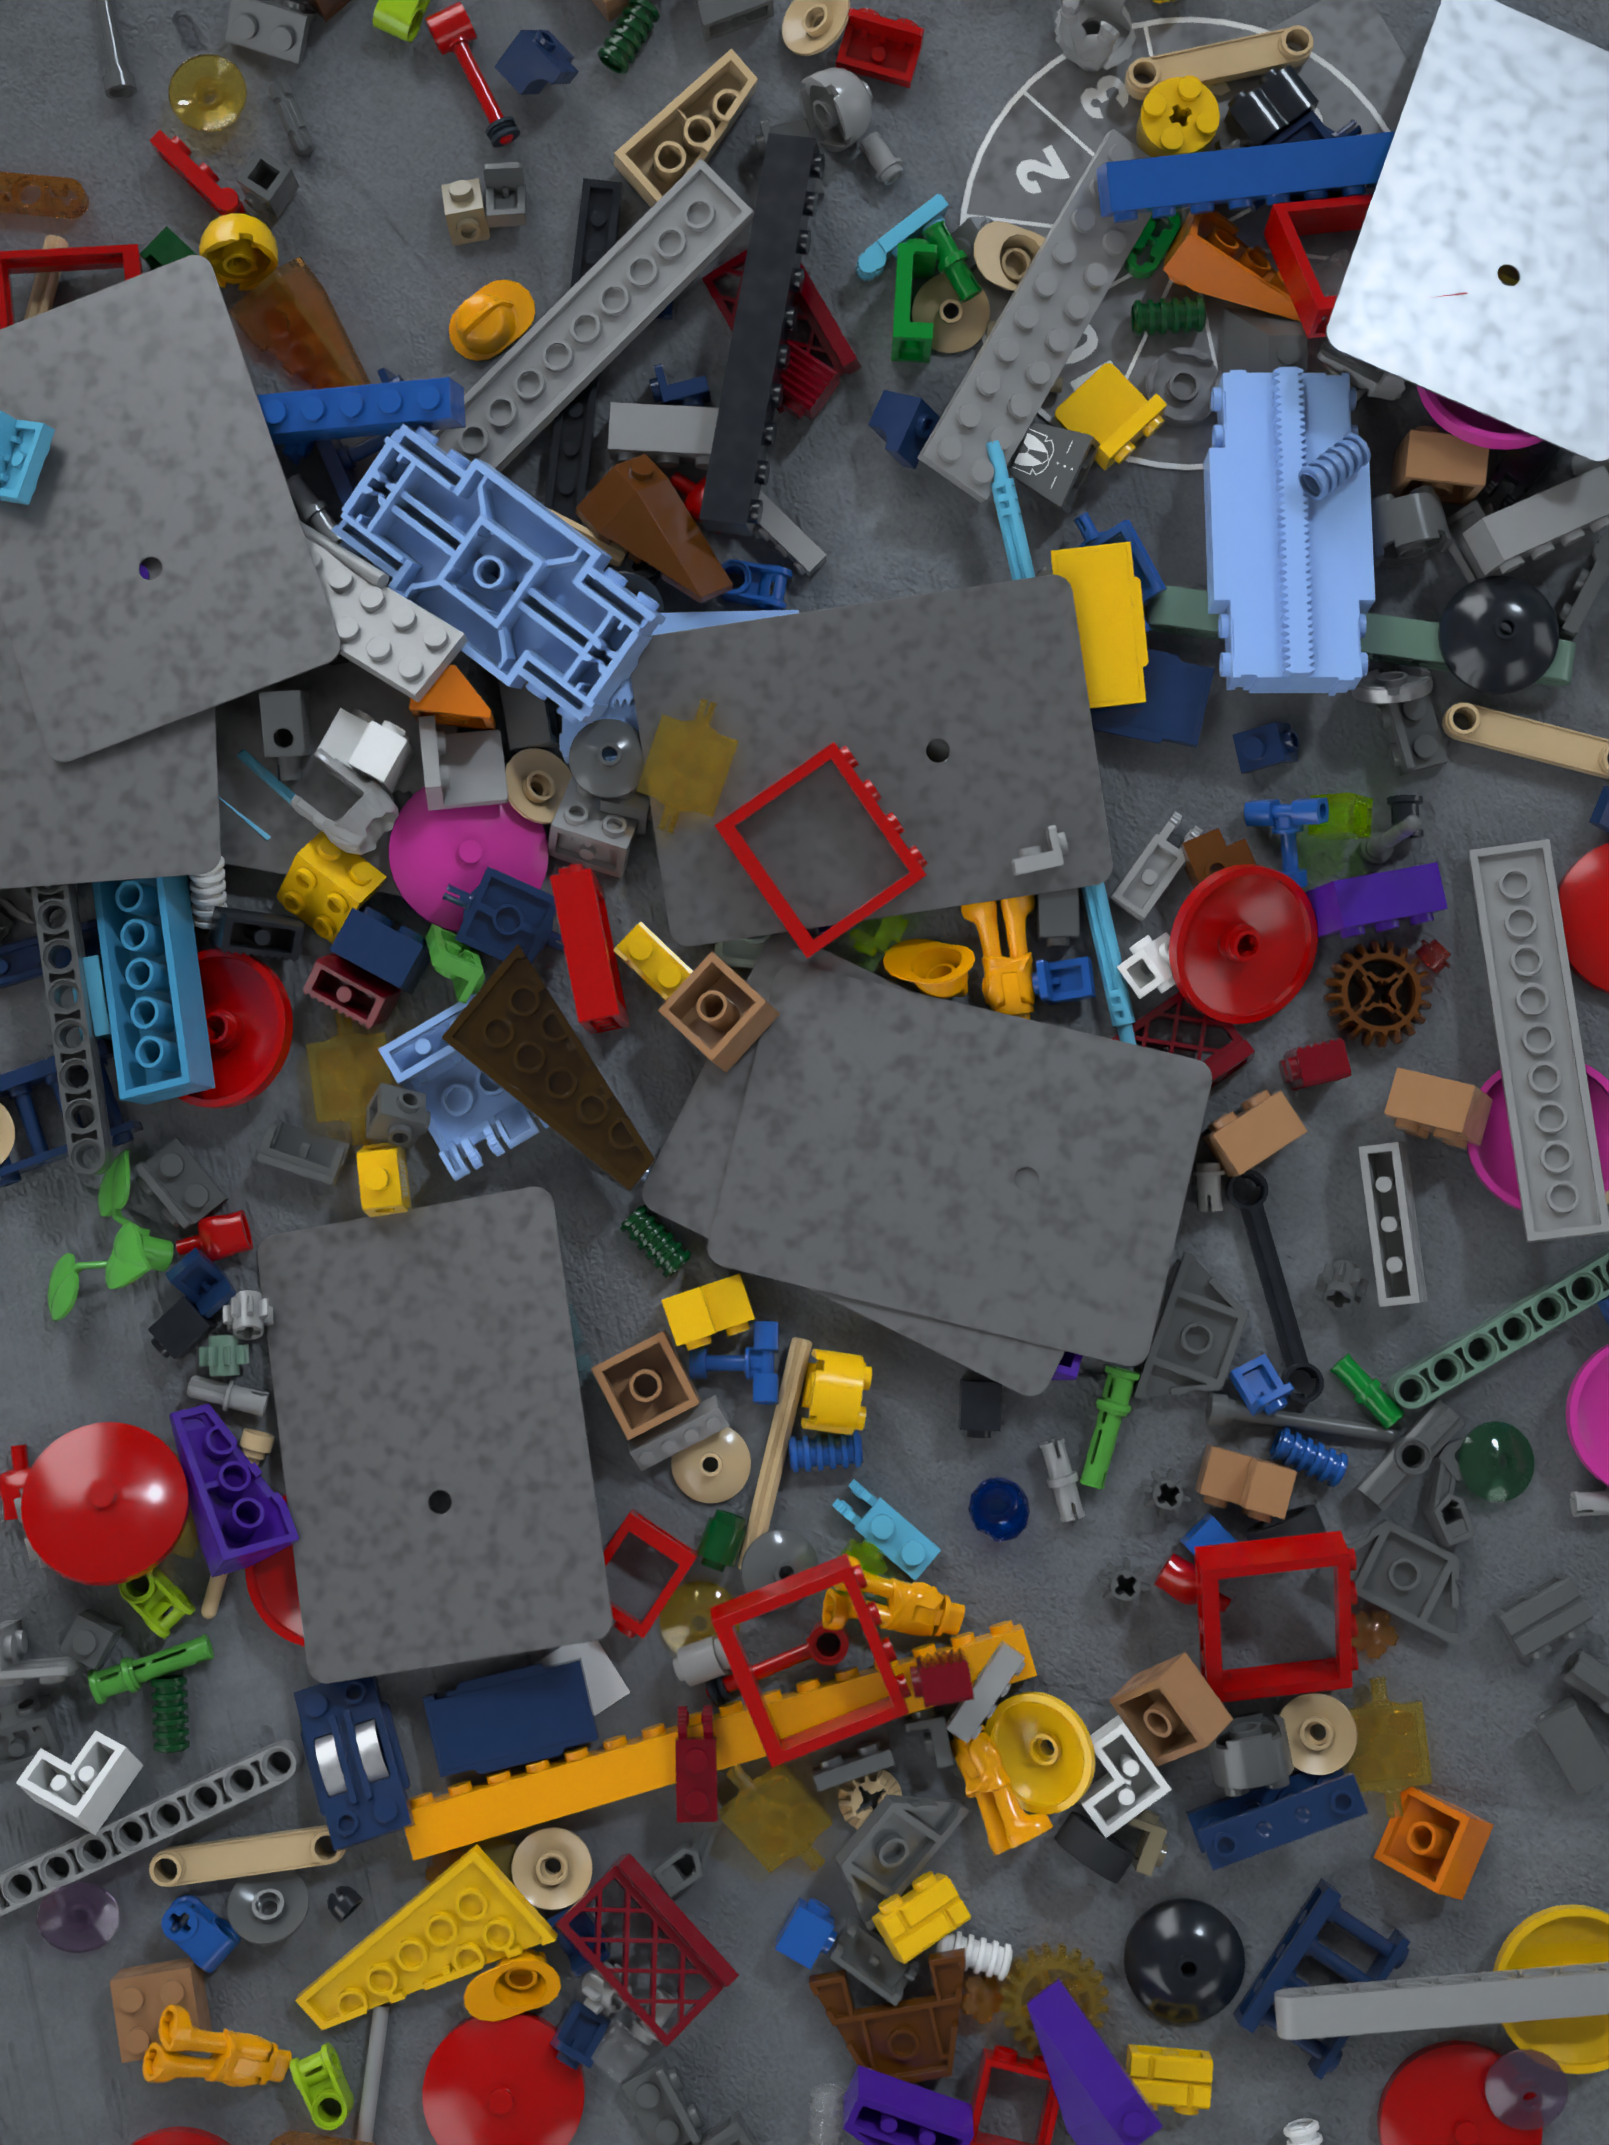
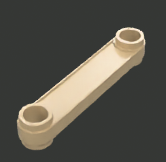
(1223, 60)
(1530, 739)
(244, 1856)

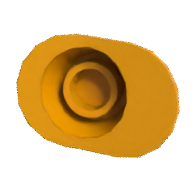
(491, 320)
(932, 966)
(512, 1987)

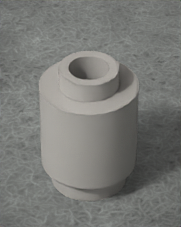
(701, 1661)

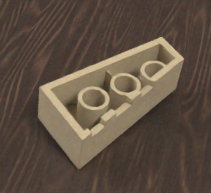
(686, 129)

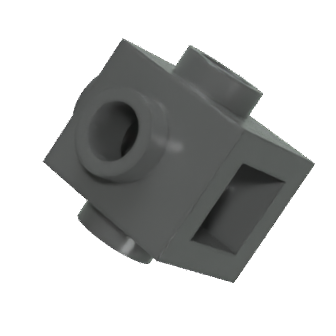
(397, 1115)

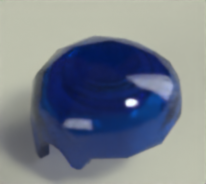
(999, 1508)

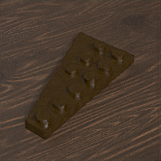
(534, 1054)

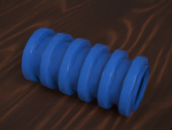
(825, 1452)
(1309, 1457)

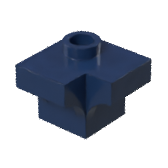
(534, 61)
(904, 425)

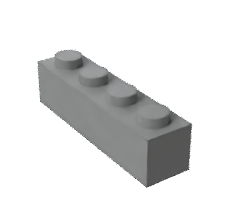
(789, 539)
(678, 1433)
(987, 1688)

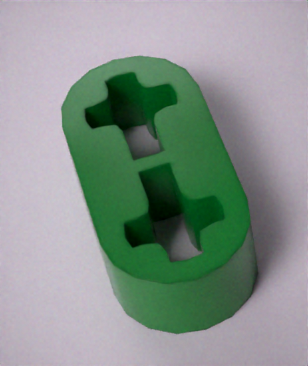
(1159, 247)

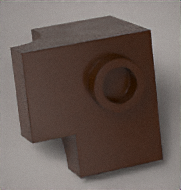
(1210, 854)

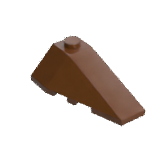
(648, 518)

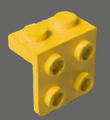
(1111, 413)
(327, 885)

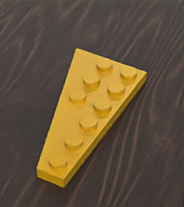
(436, 1937)

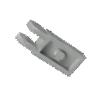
(1152, 871)

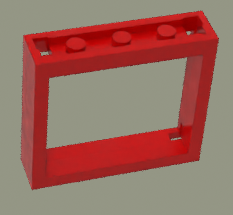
(1282, 234)
(62, 260)
(868, 797)
(589, 950)
(1267, 1557)
(781, 1593)

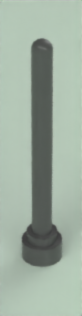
(118, 80)
(1380, 845)
(1224, 1410)

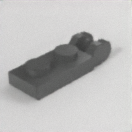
(1587, 586)

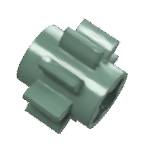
(223, 1355)

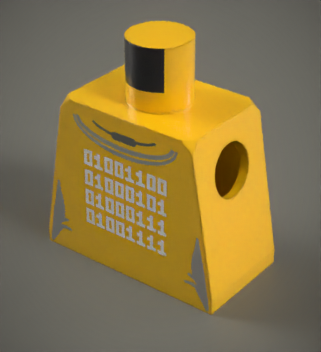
(383, 1179)

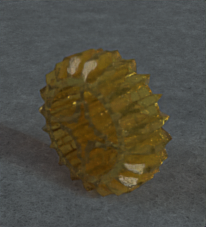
(1039, 1967)

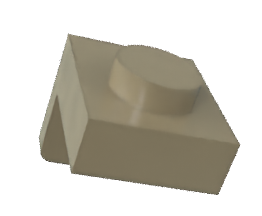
(465, 211)
(1150, 1848)

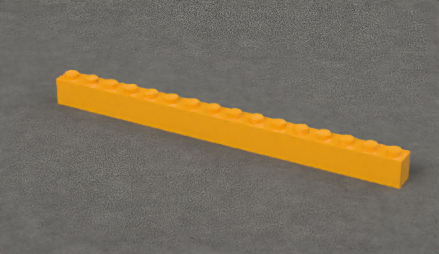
(649, 1761)

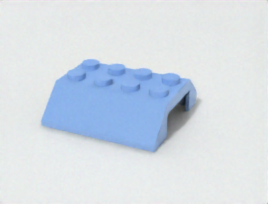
(460, 1097)

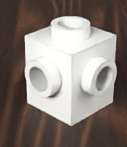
(1148, 966)

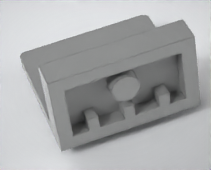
(462, 767)
(588, 835)
(16, 1670)

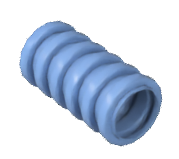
(1334, 466)

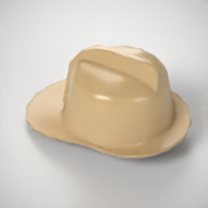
(1005, 253)

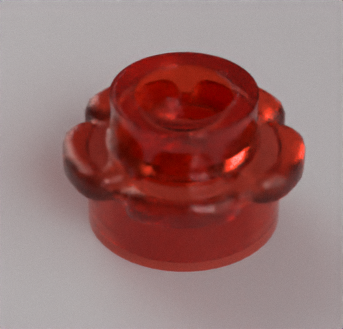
(1433, 955)

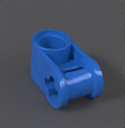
(757, 584)
(203, 1936)

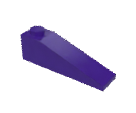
(230, 1502)
(1089, 2082)

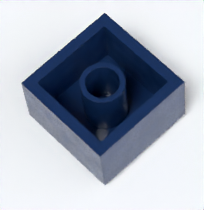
(382, 951)

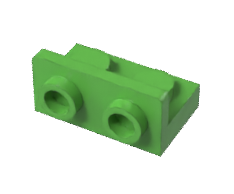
(455, 962)

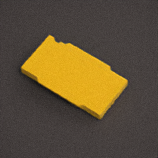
(1108, 620)

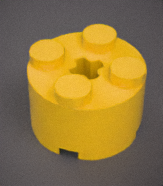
(1186, 104)
(835, 1392)

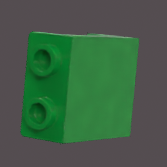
(911, 339)

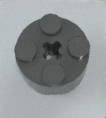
(1408, 527)
(1251, 1755)

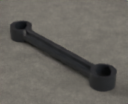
(1274, 1285)

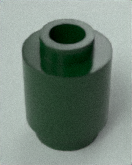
(722, 1540)

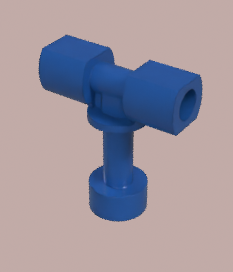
(1287, 821)
(756, 1363)

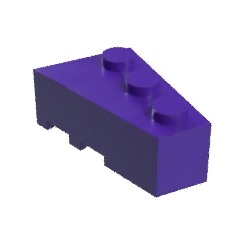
(1378, 901)
(900, 2113)

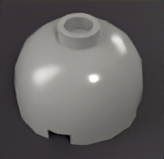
(837, 105)

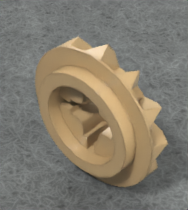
(851, 1795)

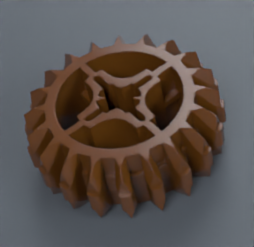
(1390, 1006)

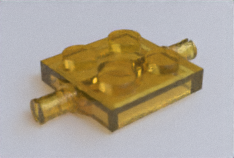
(687, 766)
(346, 1075)
(1390, 1746)
(775, 1817)

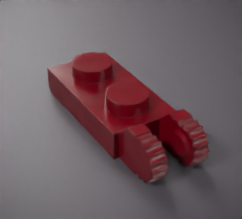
(696, 1770)

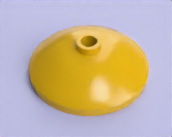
(1041, 1777)

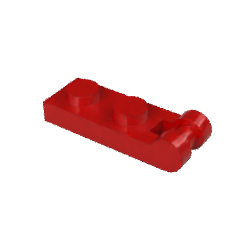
(199, 177)

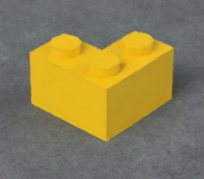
(708, 1310)

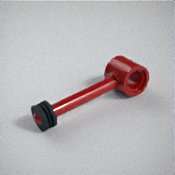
(453, 33)
(721, 1687)

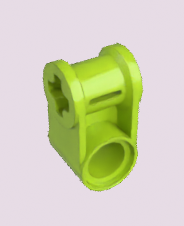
(400, 17)
(156, 1601)
(323, 2083)

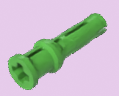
(1112, 1408)
(132, 1673)

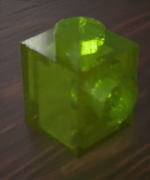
(1348, 817)

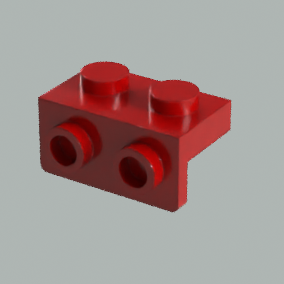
(880, 47)

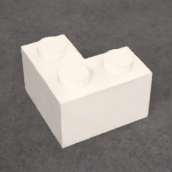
(368, 748)
(1131, 1779)
(87, 1787)

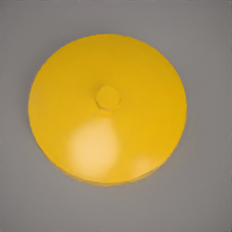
(1559, 1938)

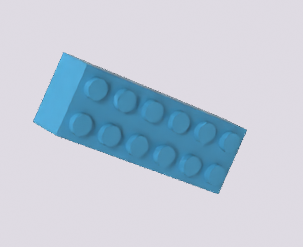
(153, 988)

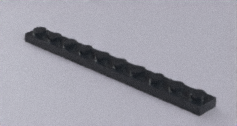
(576, 422)

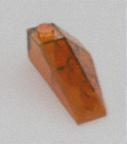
(300, 327)

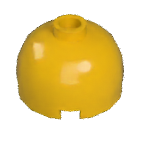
(239, 250)

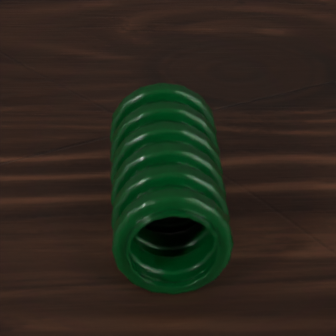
(628, 35)
(1168, 316)
(655, 1241)
(170, 1714)

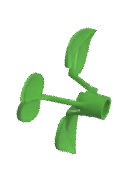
(132, 1252)

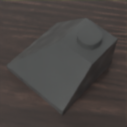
(1261, 341)

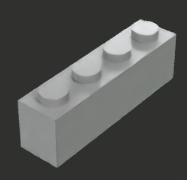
(663, 433)
(1540, 522)
(1392, 1224)

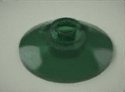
(1481, 1465)

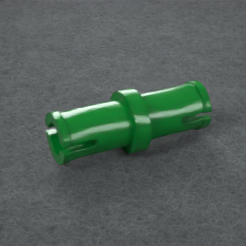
(952, 262)
(1367, 1391)

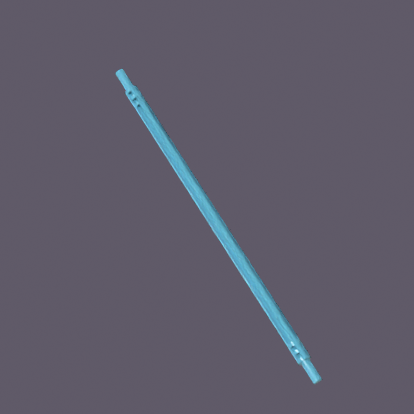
(1094, 896)

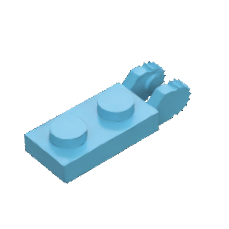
(873, 260)
(890, 1532)

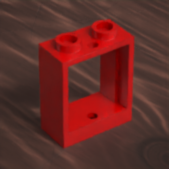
(664, 1543)
(1008, 2059)

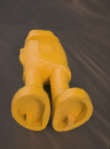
(1006, 979)
(909, 1607)
(990, 1784)
(235, 2057)

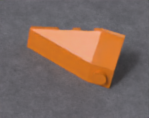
(1220, 265)

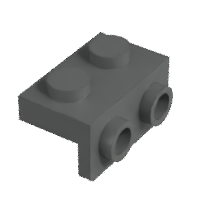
(271, 27)

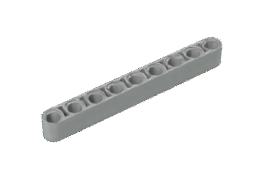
(153, 1822)
(1442, 2001)

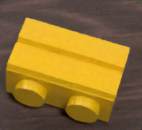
(652, 961)
(920, 1916)
(1172, 2076)

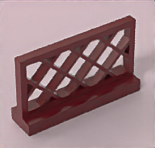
(814, 311)
(1222, 1061)
(672, 1923)

